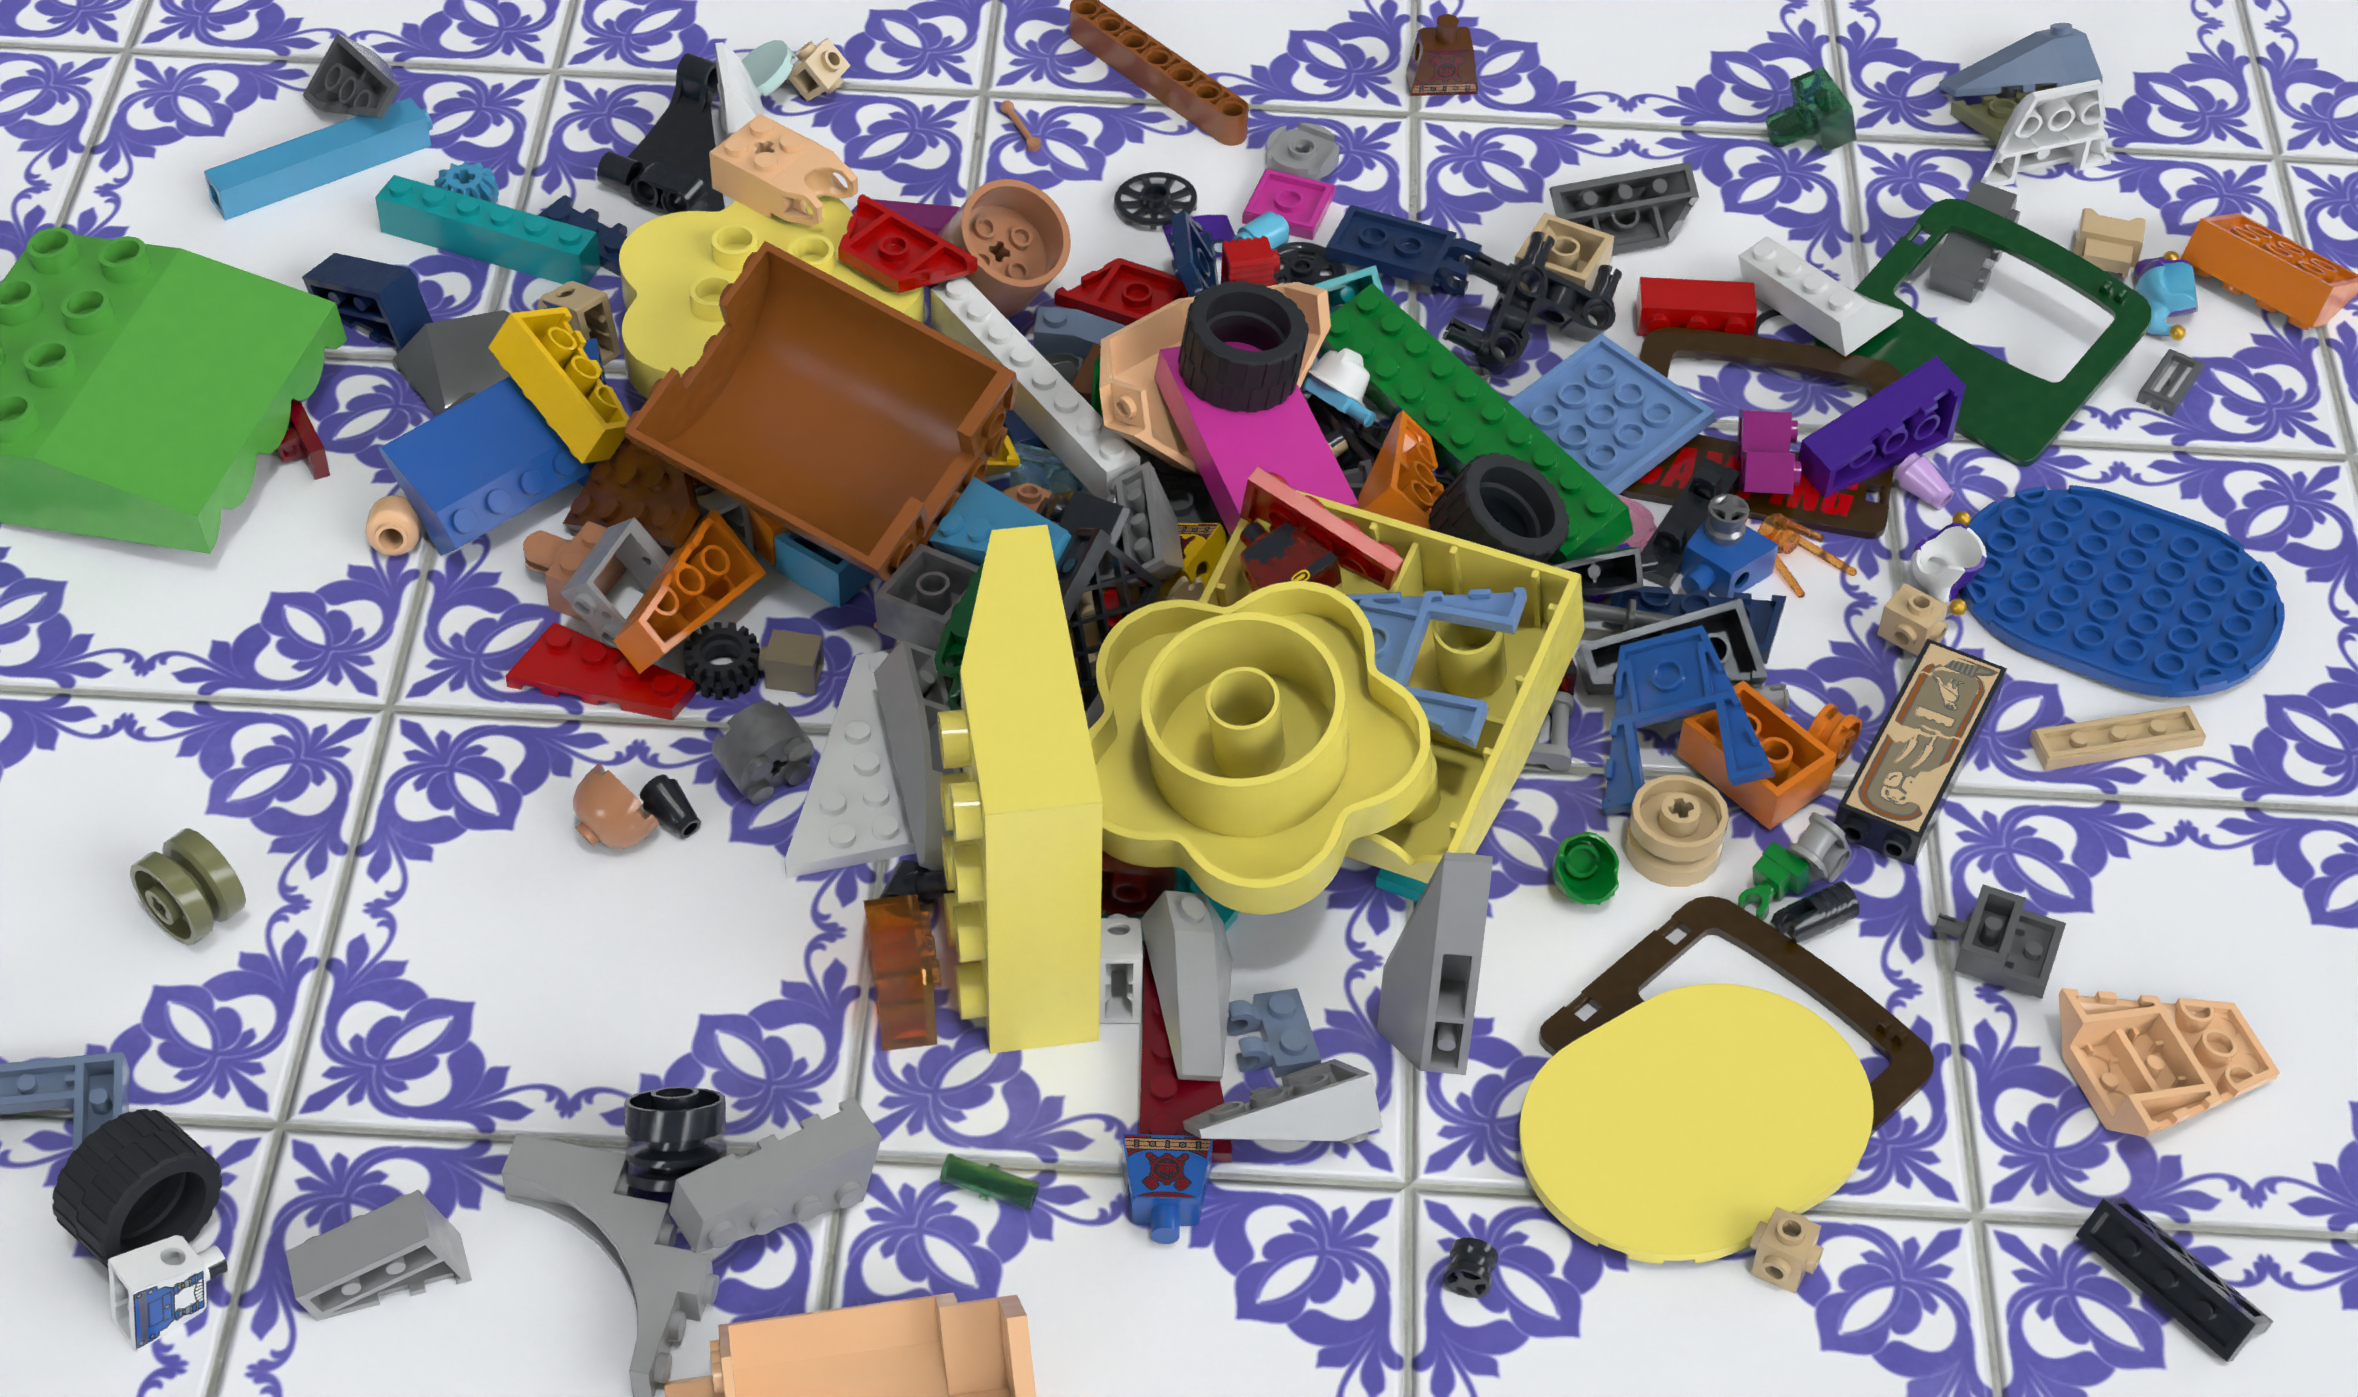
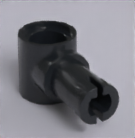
(913, 879)

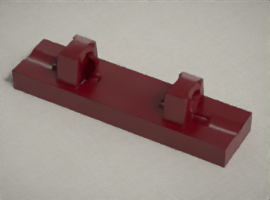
(303, 443)

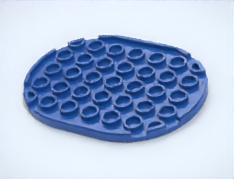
(2123, 592)

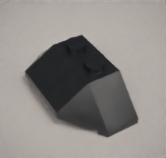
(1081, 510)

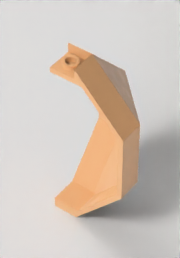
(1129, 360)

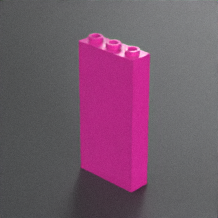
(1233, 443)

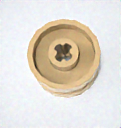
(1676, 830)

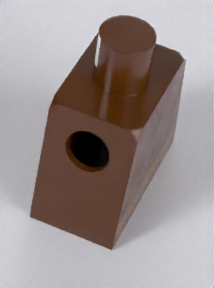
(1442, 60)

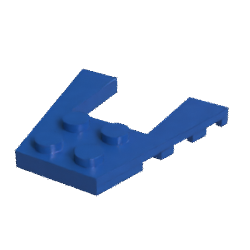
(1668, 681)

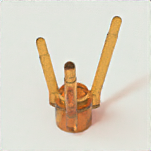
(1787, 536)

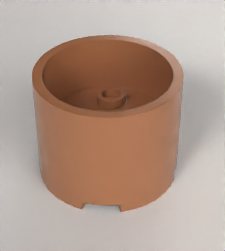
(1017, 242)

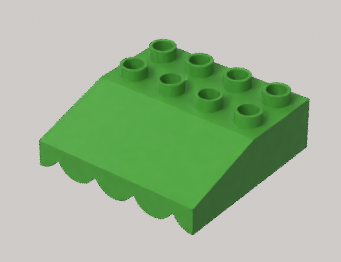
(145, 386)

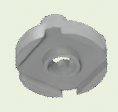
(1286, 148)

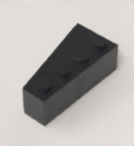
(1725, 625)

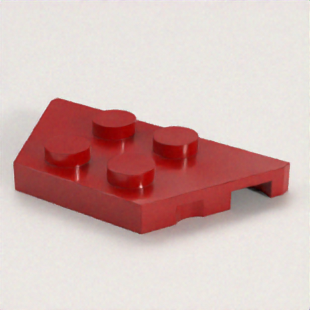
(899, 250)
(1122, 292)

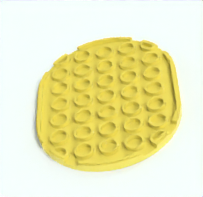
(1695, 1122)

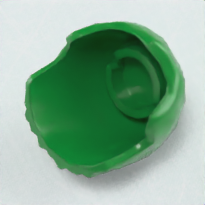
(1586, 868)

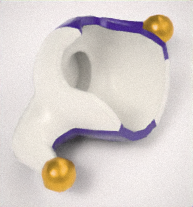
(1949, 562)

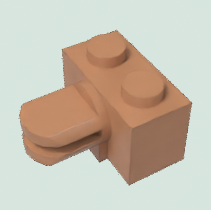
(560, 559)

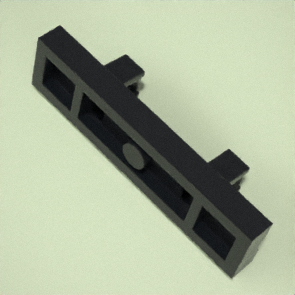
(1685, 518)

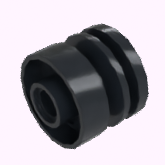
(673, 1134)

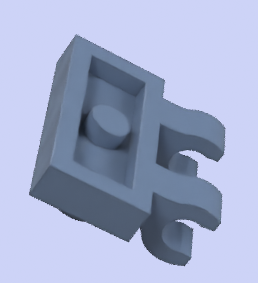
(1285, 1031)

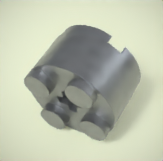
(763, 750)

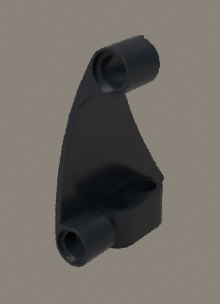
(673, 160)

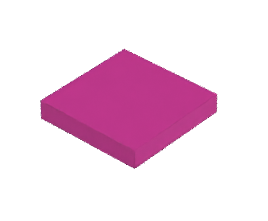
(1296, 198)

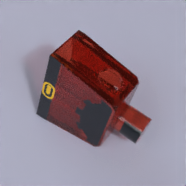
(1285, 556)

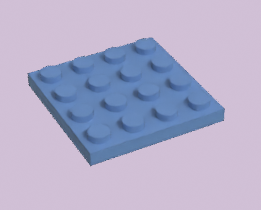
(1612, 412)

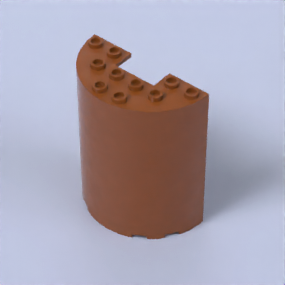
(830, 413)

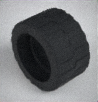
(1236, 376)
(1514, 496)
(136, 1185)

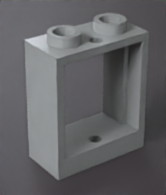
(631, 546)

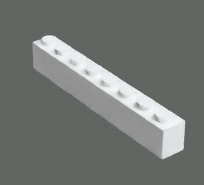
(1042, 395)

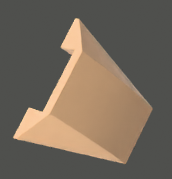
(2158, 1061)

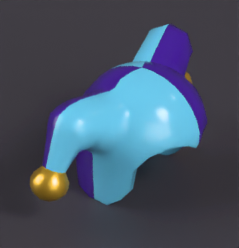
(2169, 291)

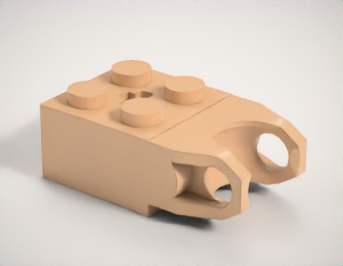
(778, 171)

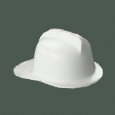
(1343, 372)

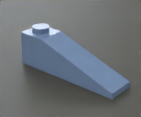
(2044, 57)
(1069, 331)

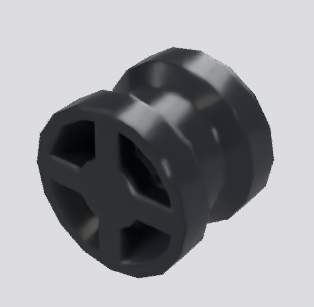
(1470, 1267)

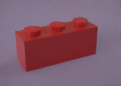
(1695, 305)

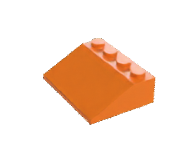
(2270, 269)

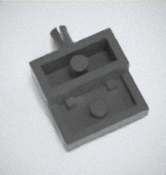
(2005, 942)

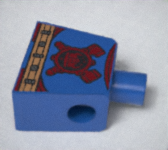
(1166, 1181)

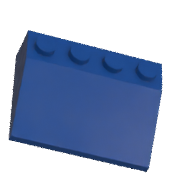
(480, 465)

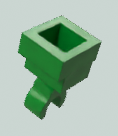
(1774, 877)

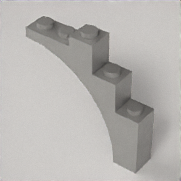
(637, 1235)

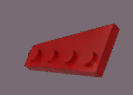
(588, 668)

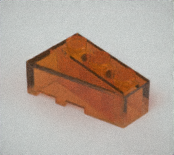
(903, 970)

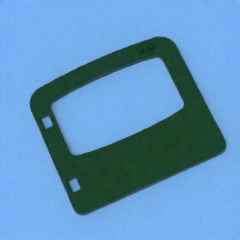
(2002, 404)

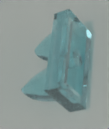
(1043, 469)

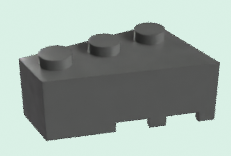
(1964, 262)

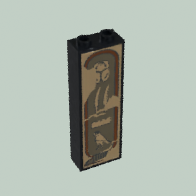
(1919, 751)

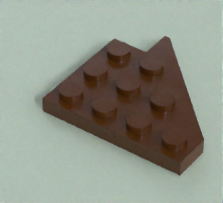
(638, 487)

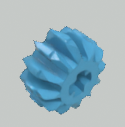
(470, 181)

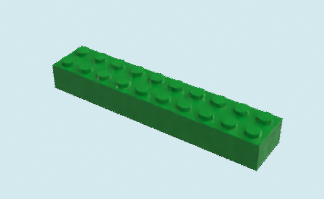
(1467, 415)

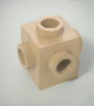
(823, 64)
(1912, 619)
(1785, 1249)

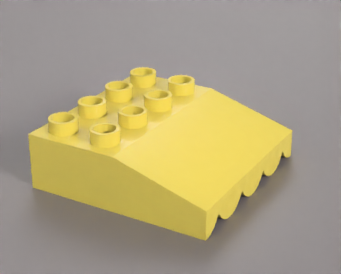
(1508, 671)
(1022, 811)

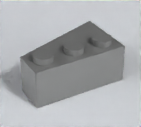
(375, 1256)

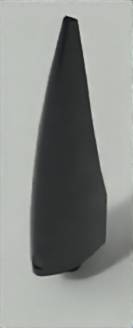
(1611, 570)

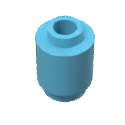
(1269, 225)

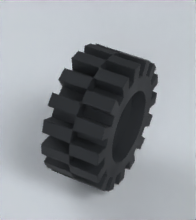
(722, 643)

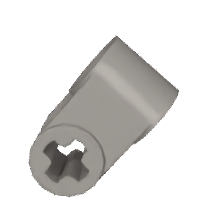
(1823, 848)

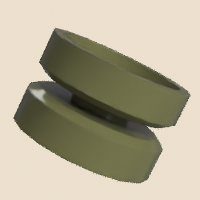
(188, 886)

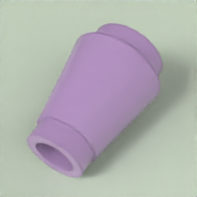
(1922, 479)

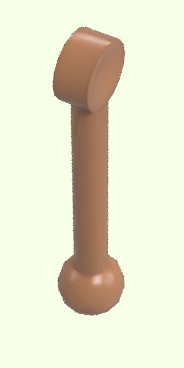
(1032, 143)

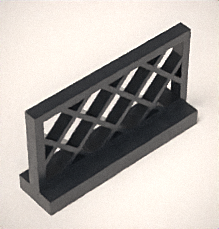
(1075, 571)

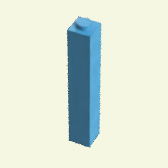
(317, 159)

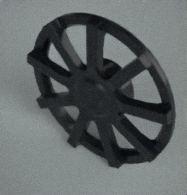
(1154, 199)

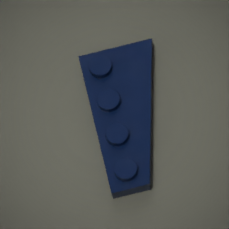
(1762, 614)

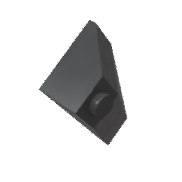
(352, 81)

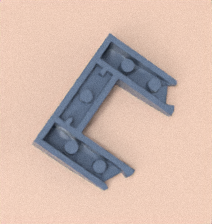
(90, 1083)

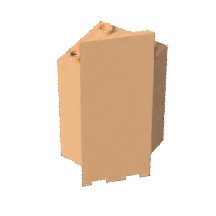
(874, 1351)

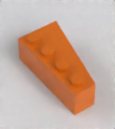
(688, 591)

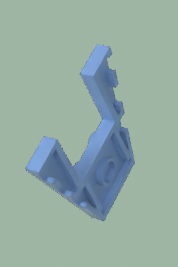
(1399, 631)

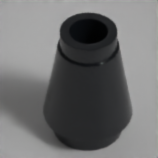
(670, 805)

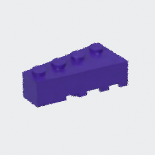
(1885, 429)

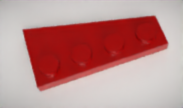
(1275, 502)

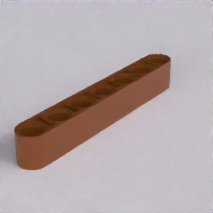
(1159, 71)

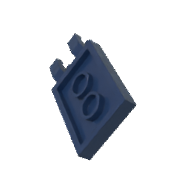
(1402, 249)

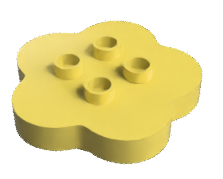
(684, 261)
(1253, 742)

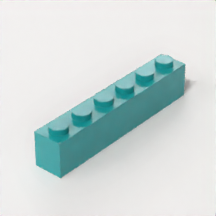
(487, 231)

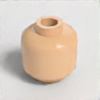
(392, 526)

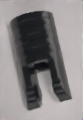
(1817, 912)

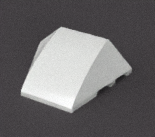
(736, 91)
(2052, 130)

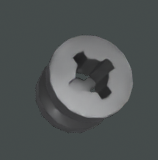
(1726, 519)

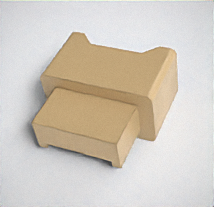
(2109, 241)

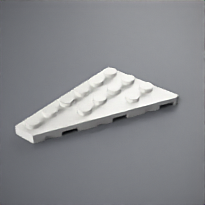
(855, 796)

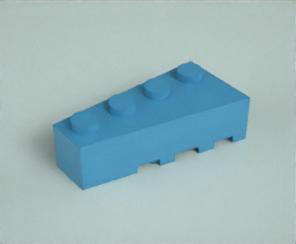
(982, 509)

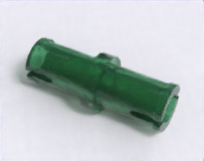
(989, 1181)

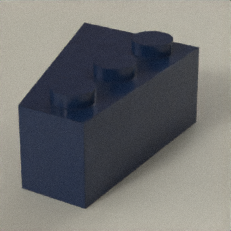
(371, 295)

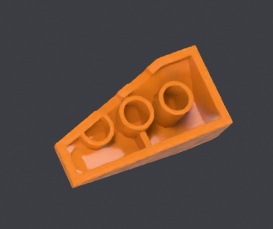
(1403, 476)

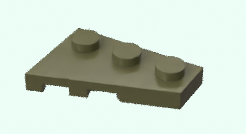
(1990, 115)

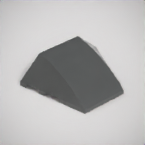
(452, 359)

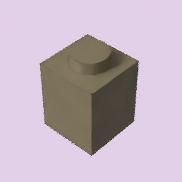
(792, 661)

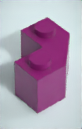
(1765, 451)

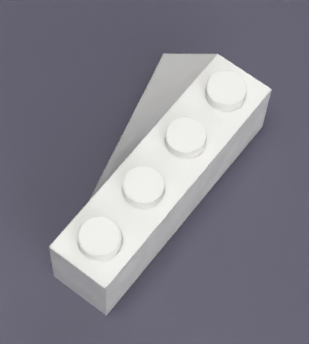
(1813, 298)

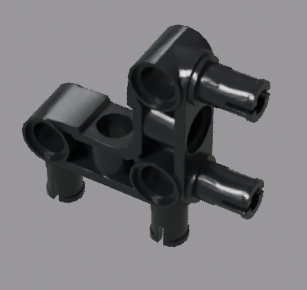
(1549, 299)

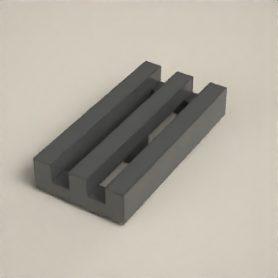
(2161, 399)

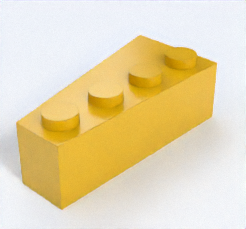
(562, 381)

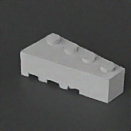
(779, 1180)

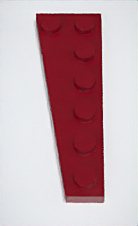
(1164, 1097)

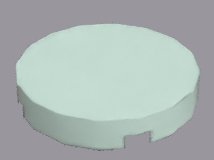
(769, 65)

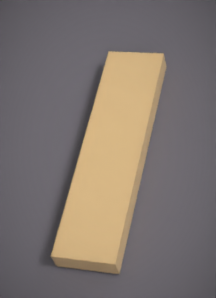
(2117, 737)

